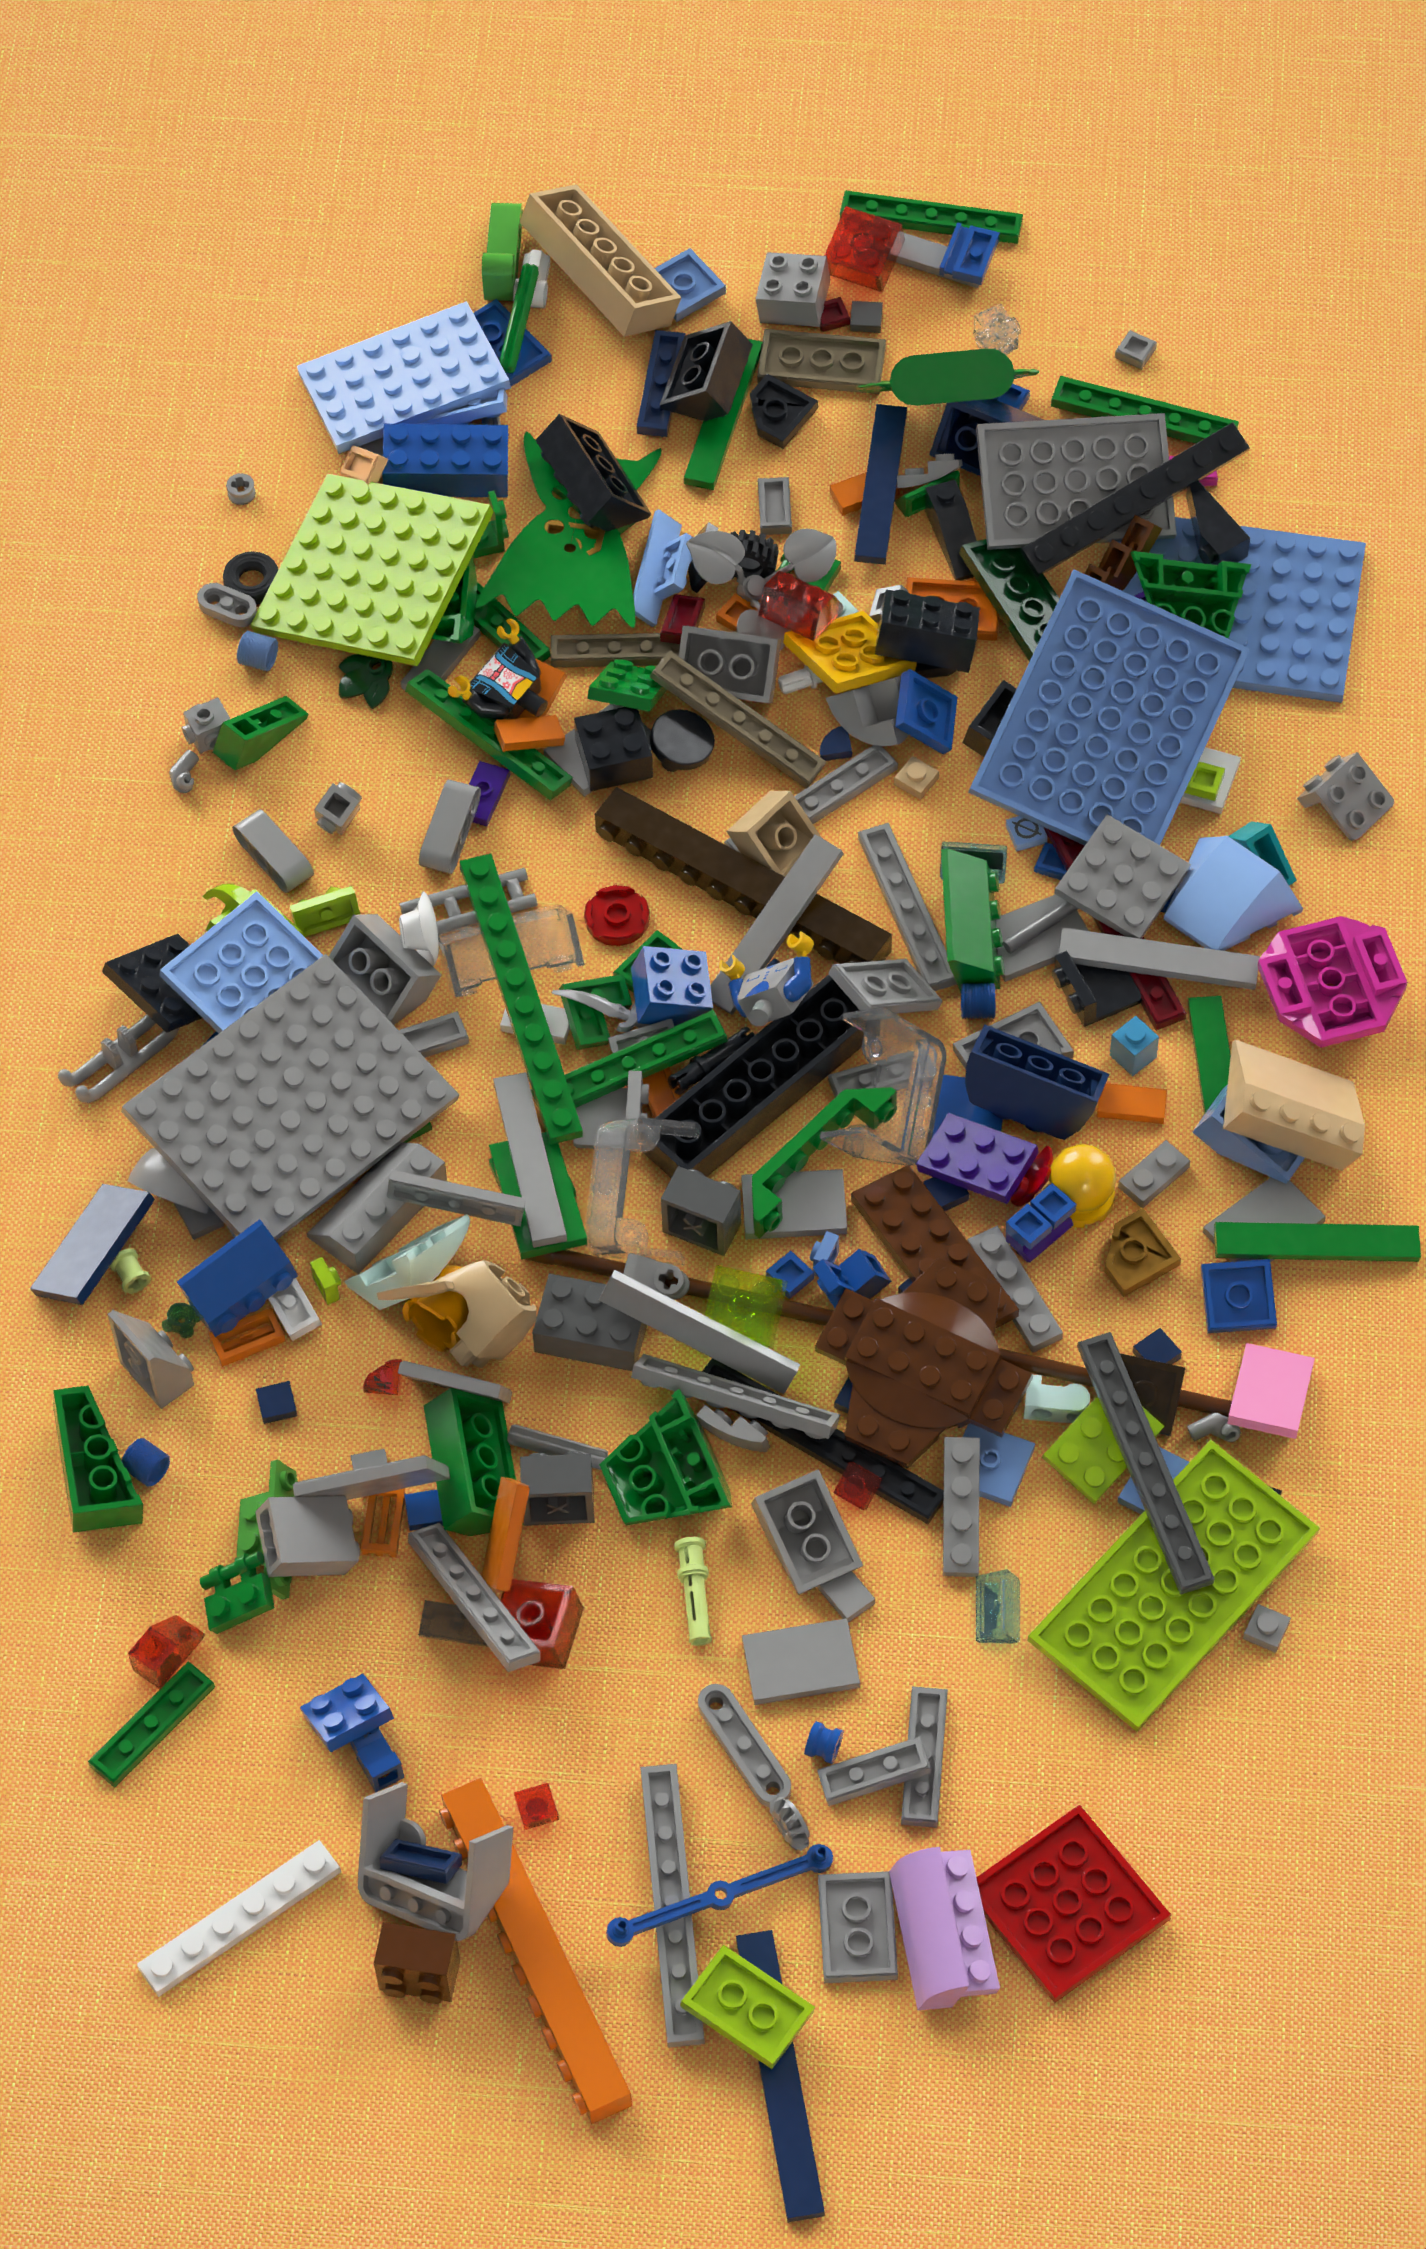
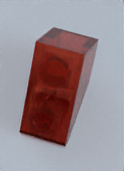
(164, 1649)

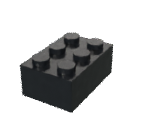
(927, 630)

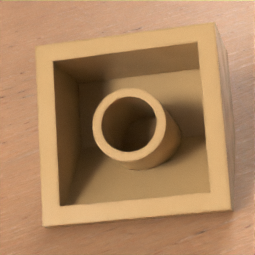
(774, 831)

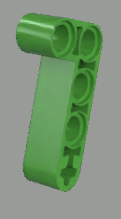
(503, 251)

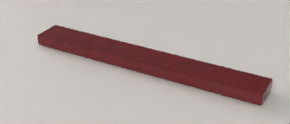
(1157, 994)

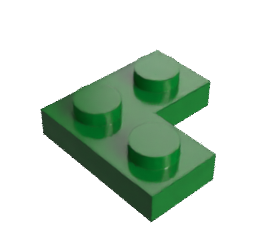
(587, 1023)

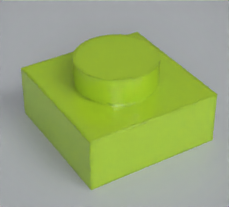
(1205, 781)
(326, 1280)

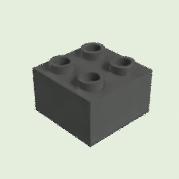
(701, 1210)
(558, 1488)

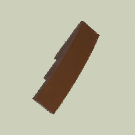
(1117, 563)

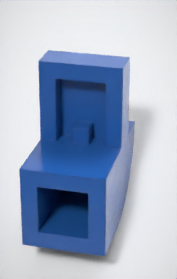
(857, 1273)

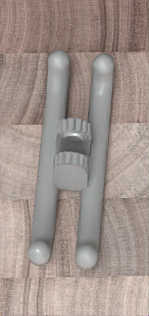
(120, 1055)

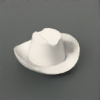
(420, 930)

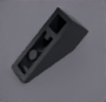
(950, 524)
(1215, 531)

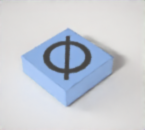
(1025, 833)

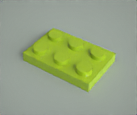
(1089, 1452)
(747, 2006)

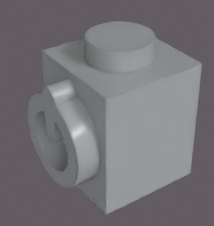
(337, 808)

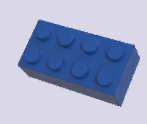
(447, 458)

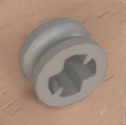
(242, 497)

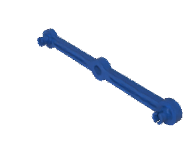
(621, 1931)

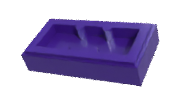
(492, 782)

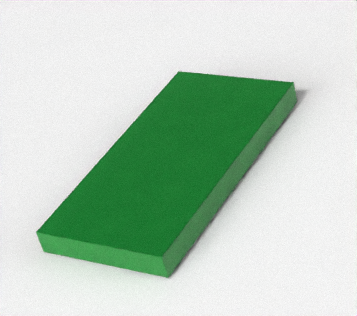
(569, 1210)

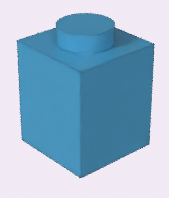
(1134, 1045)

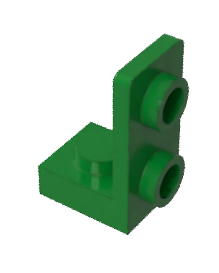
(496, 530)

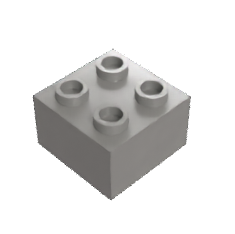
(793, 289)

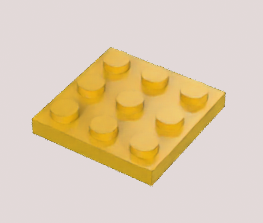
(846, 654)

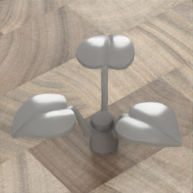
(718, 555)

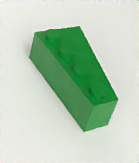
(94, 1476)

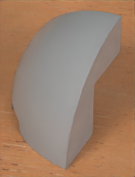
(870, 712)
(161, 1179)

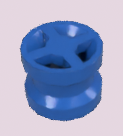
(824, 1742)

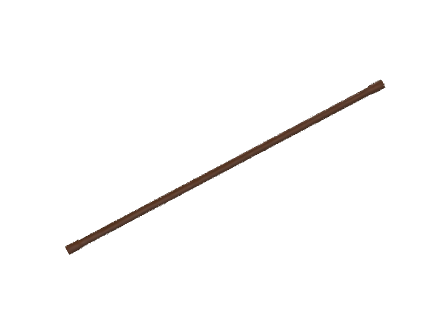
(821, 1316)

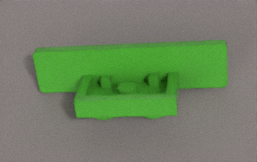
(249, 1541)

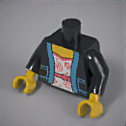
(506, 682)

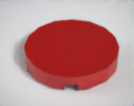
(617, 915)

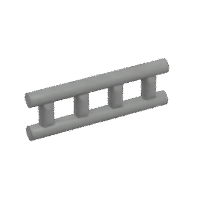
(450, 896)

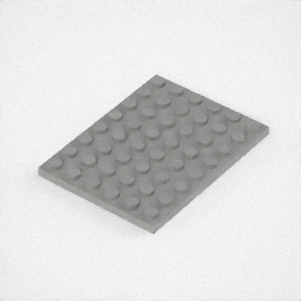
(290, 1102)

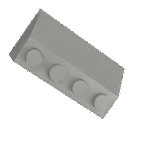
(365, 1215)

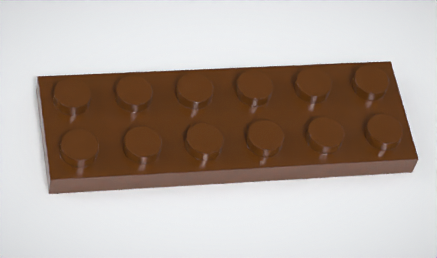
(920, 1230)

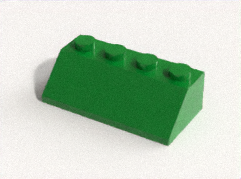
(971, 919)
(472, 1440)

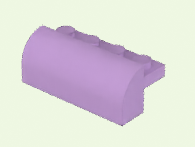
(943, 1927)

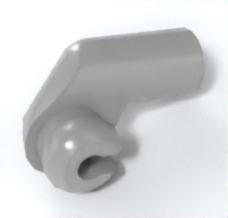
(180, 772)

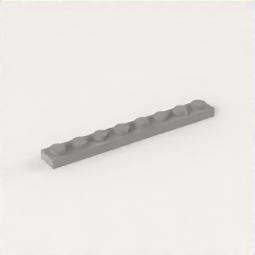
(671, 1886)

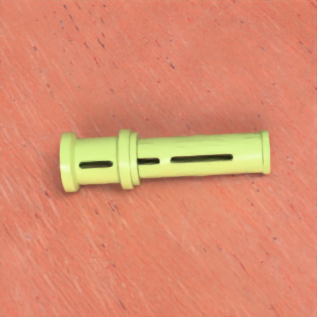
(693, 1575)

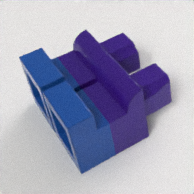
(1040, 1222)

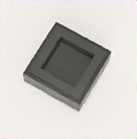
(866, 316)

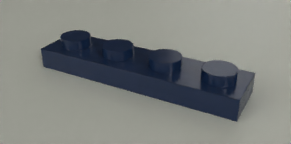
(664, 351)

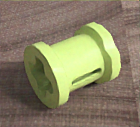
(130, 1271)

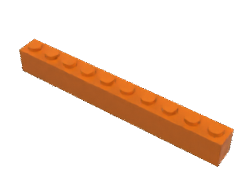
(542, 1966)

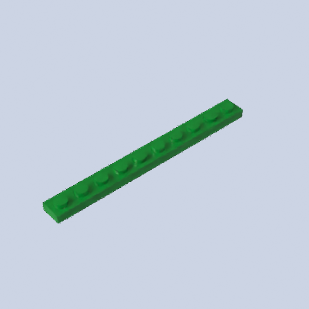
(521, 999)

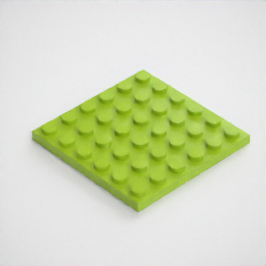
(372, 569)

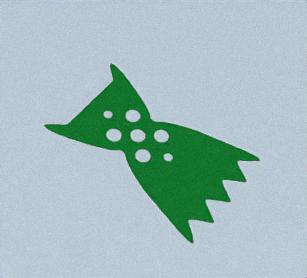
(542, 570)

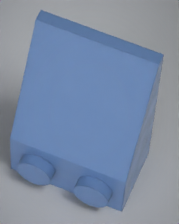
(1246, 1151)

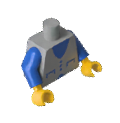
(772, 990)

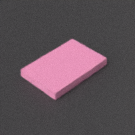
(1271, 1391)

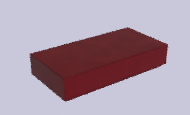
(682, 612)

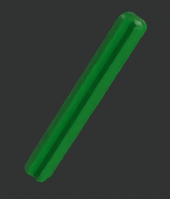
(519, 317)

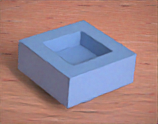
(827, 1249)

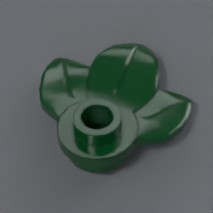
(364, 680)

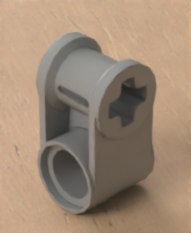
(654, 1274)

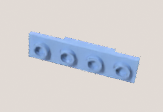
(662, 567)

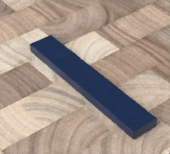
(880, 484)

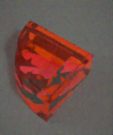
(384, 1379)

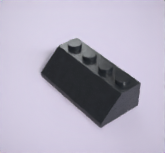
(591, 475)

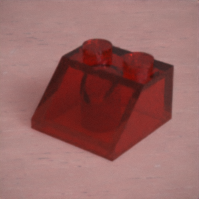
(798, 605)
(548, 1617)

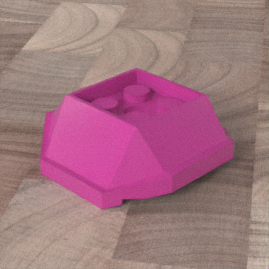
(1338, 953)

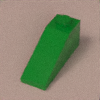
(254, 733)

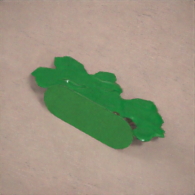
(950, 377)

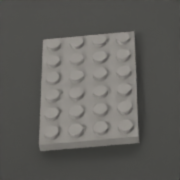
(1056, 469)

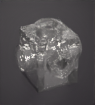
(996, 330)

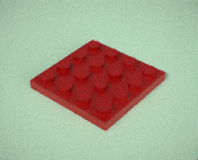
(1068, 1903)

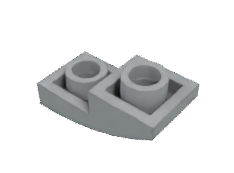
(936, 469)
(741, 1433)

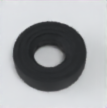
(246, 562)

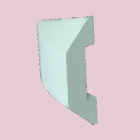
(413, 1264)

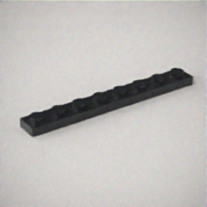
(1135, 499)

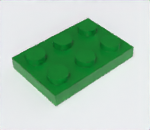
(626, 686)

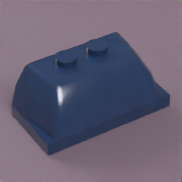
(958, 428)
(1031, 1084)

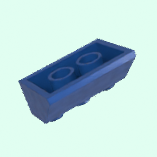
(237, 1279)

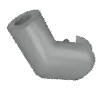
(1216, 1425)

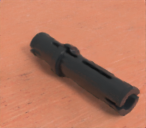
(702, 1065)

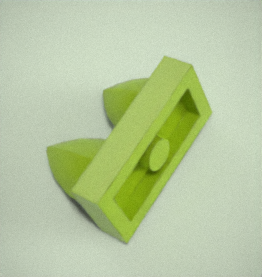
(325, 911)

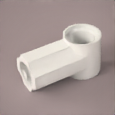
(541, 260)

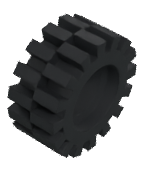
(759, 554)

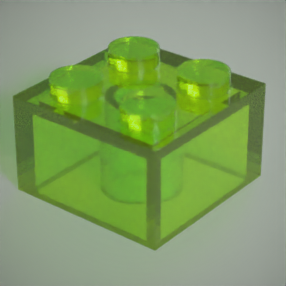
(747, 1303)

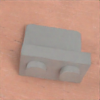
(1348, 794)
(617, 1105)

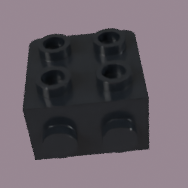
(1094, 991)

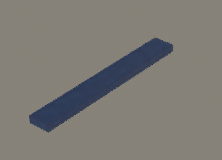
(786, 2104)

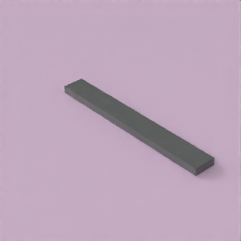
(1145, 1463)

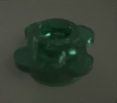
(178, 1312)

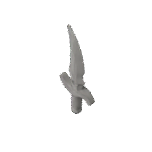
(606, 1007)

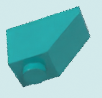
(1263, 842)

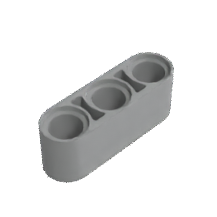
(449, 826)
(273, 851)

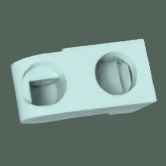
(1055, 1402)

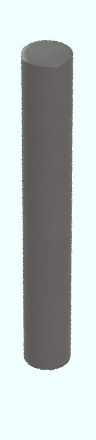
(1039, 926)

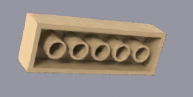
(600, 260)

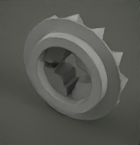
(790, 1823)

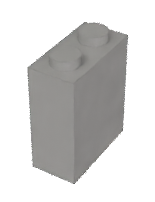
(307, 1536)

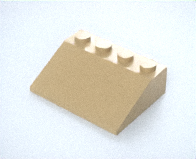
(1293, 1107)

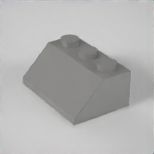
(381, 968)

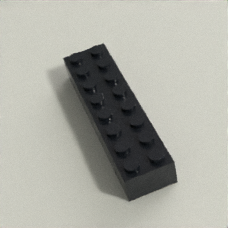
(760, 1081)

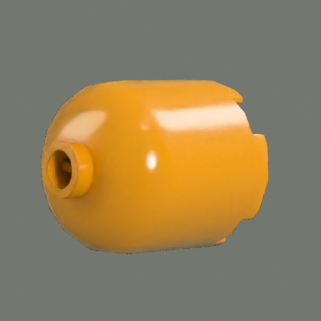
(438, 1315)

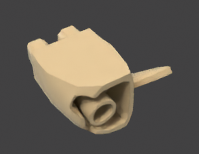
(496, 1306)

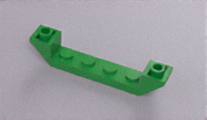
(868, 1104)

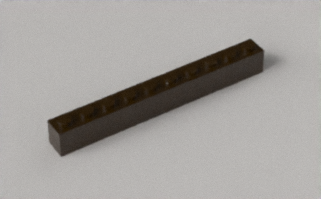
(733, 877)

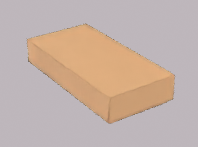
(363, 465)

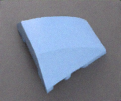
(1228, 895)

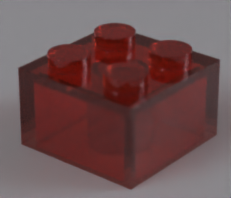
(864, 249)

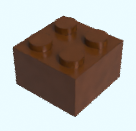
(417, 1963)

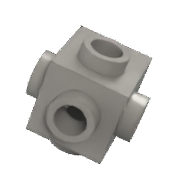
(204, 724)

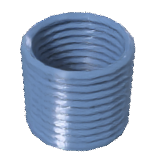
(257, 651)

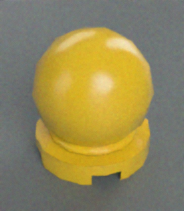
(1088, 1180)

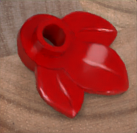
(1034, 1178)

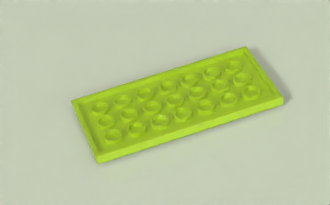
(1127, 1625)

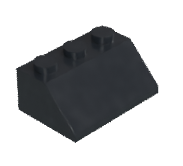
(707, 372)

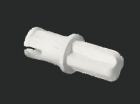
(798, 680)

